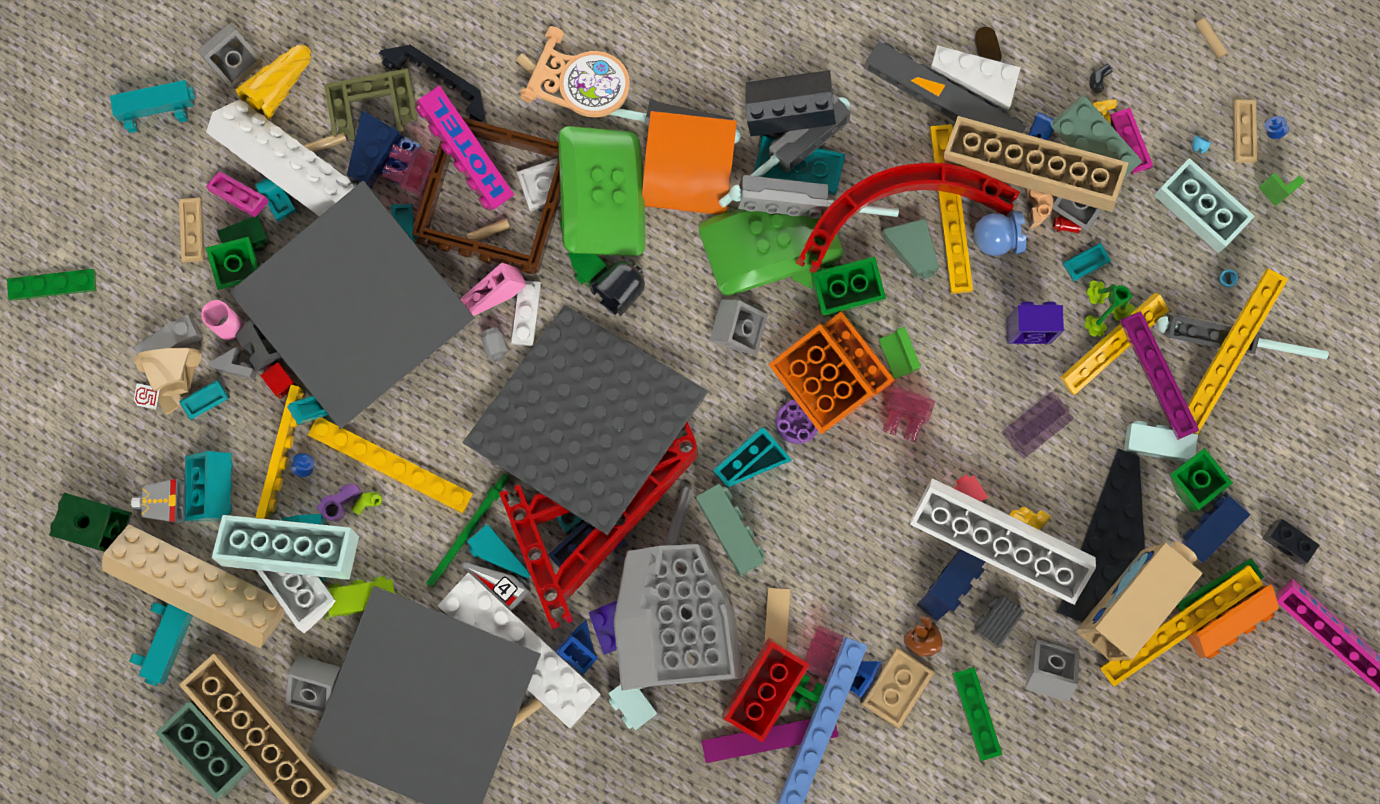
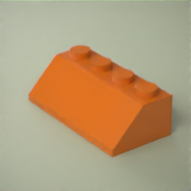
(1234, 621)

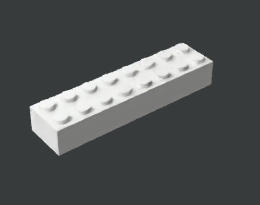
(278, 156)
(1003, 541)
(554, 679)

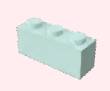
(1159, 442)

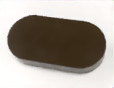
(987, 44)

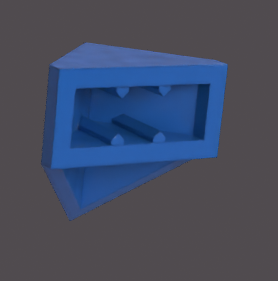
(578, 648)
(864, 676)

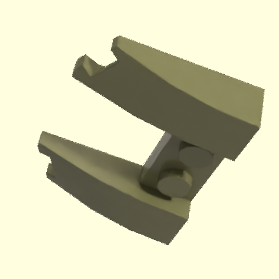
(343, 93)

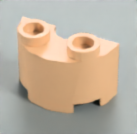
(1042, 207)

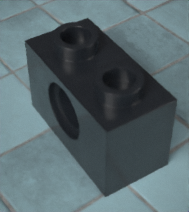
(1291, 541)

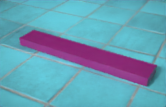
(1159, 375)
(744, 744)

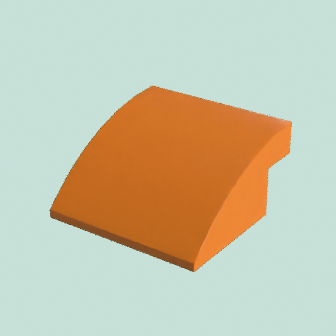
(688, 162)
(832, 372)

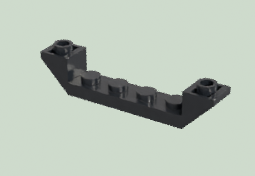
(397, 57)

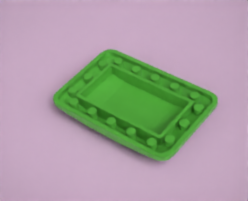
(601, 192)
(759, 248)

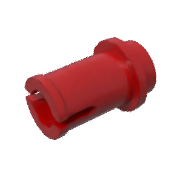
(1064, 224)

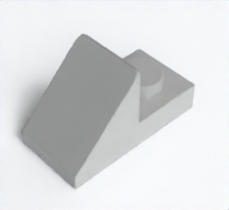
(228, 364)

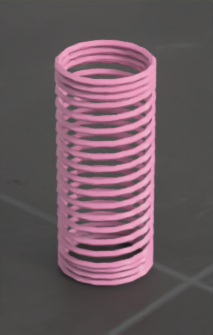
(214, 312)

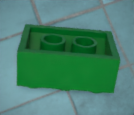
(848, 287)

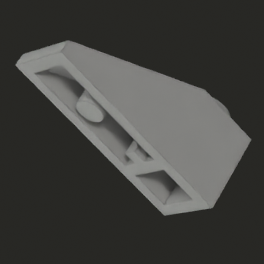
(173, 335)

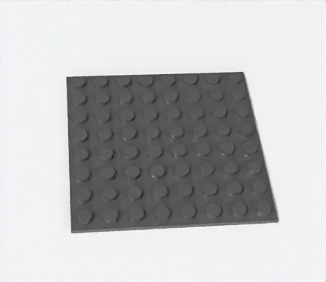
(352, 304)
(585, 419)
(423, 702)

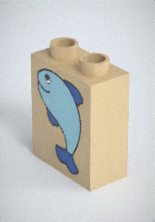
(1140, 600)

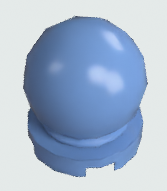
(998, 234)

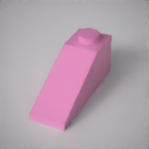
(494, 289)

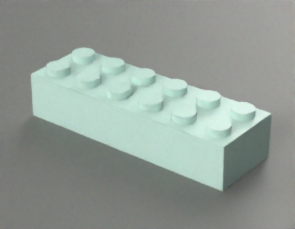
(285, 547)

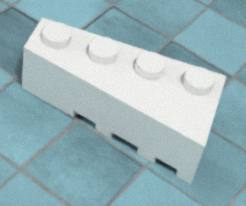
(979, 75)

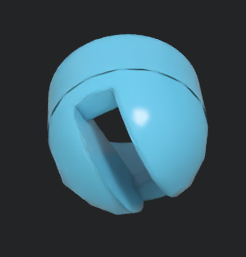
(1201, 143)
(1233, 277)

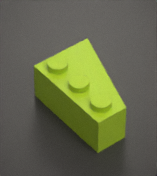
(354, 597)

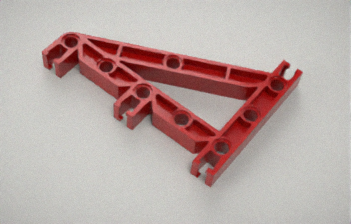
(597, 544)

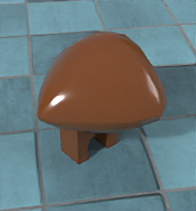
(924, 638)

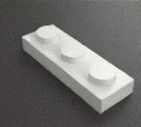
(526, 314)

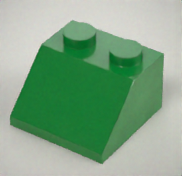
(232, 262)
(1199, 480)

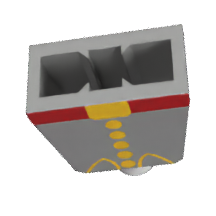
(162, 501)

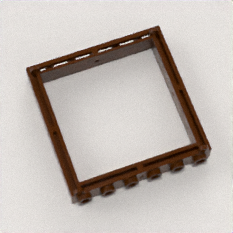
(487, 253)

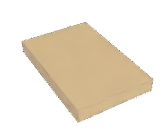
(897, 688)

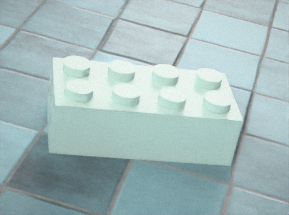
(1204, 205)

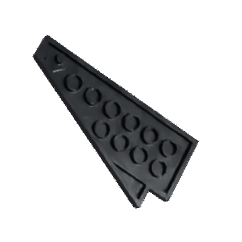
(1113, 533)

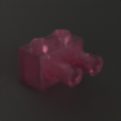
(418, 171)
(910, 406)

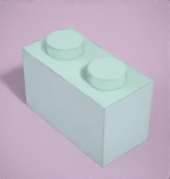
(633, 705)

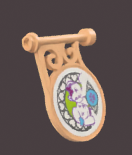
(589, 83)

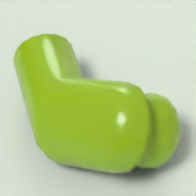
(366, 500)

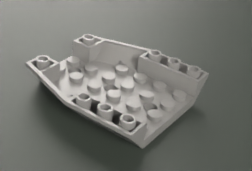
(650, 626)

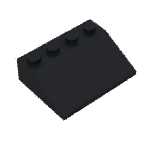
(790, 103)

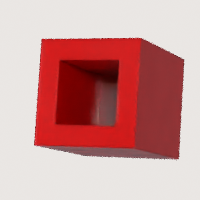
(277, 379)

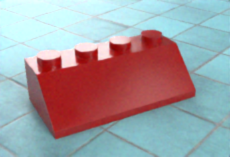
(765, 690)

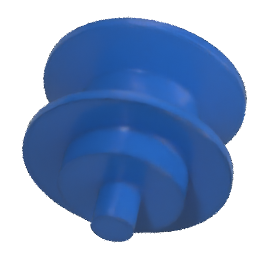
(1276, 127)
(302, 465)

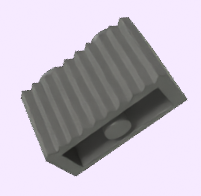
(998, 621)

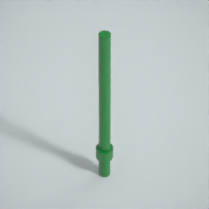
(492, 494)

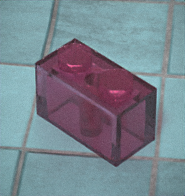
(823, 651)

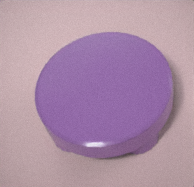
(794, 424)

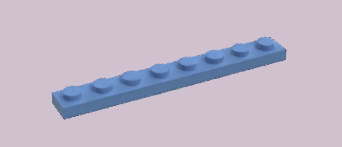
(822, 722)

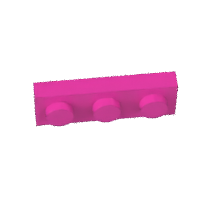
(1126, 126)
(237, 194)

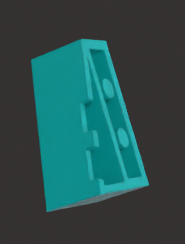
(750, 458)

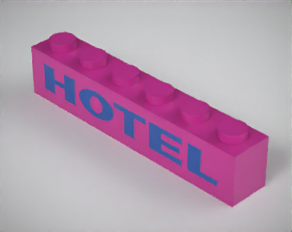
(464, 148)
(1331, 632)

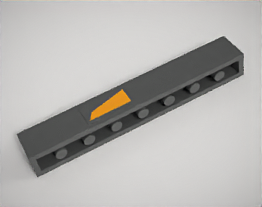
(935, 89)

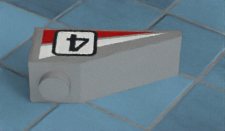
(502, 586)

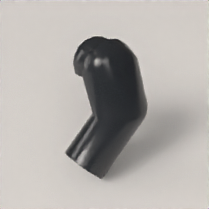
(1097, 78)

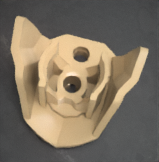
(171, 372)

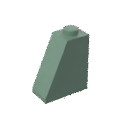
(913, 247)

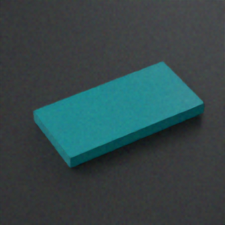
(819, 167)

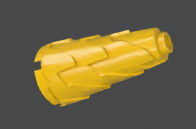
(272, 83)

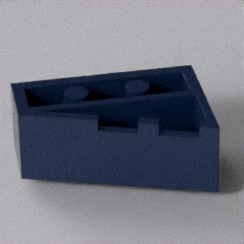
(371, 149)
(1215, 526)
(570, 544)
(951, 584)

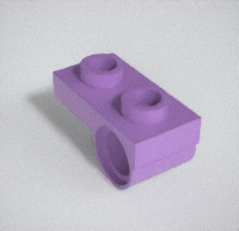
(345, 495)

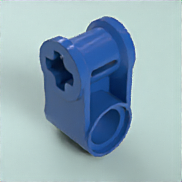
(1041, 127)

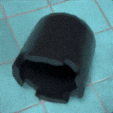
(619, 286)

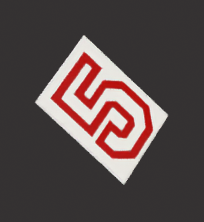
(146, 396)

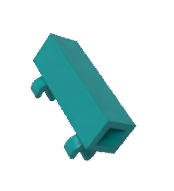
(152, 101)
(165, 645)

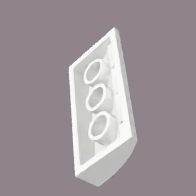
(301, 596)

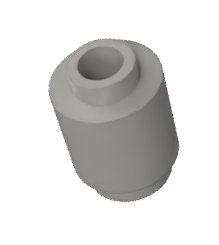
(494, 344)

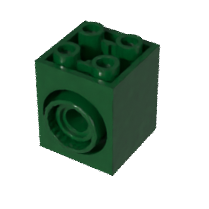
(88, 522)

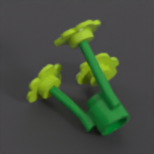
(1119, 301)

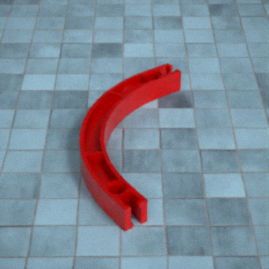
(901, 179)

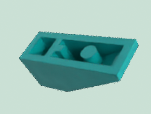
(492, 549)

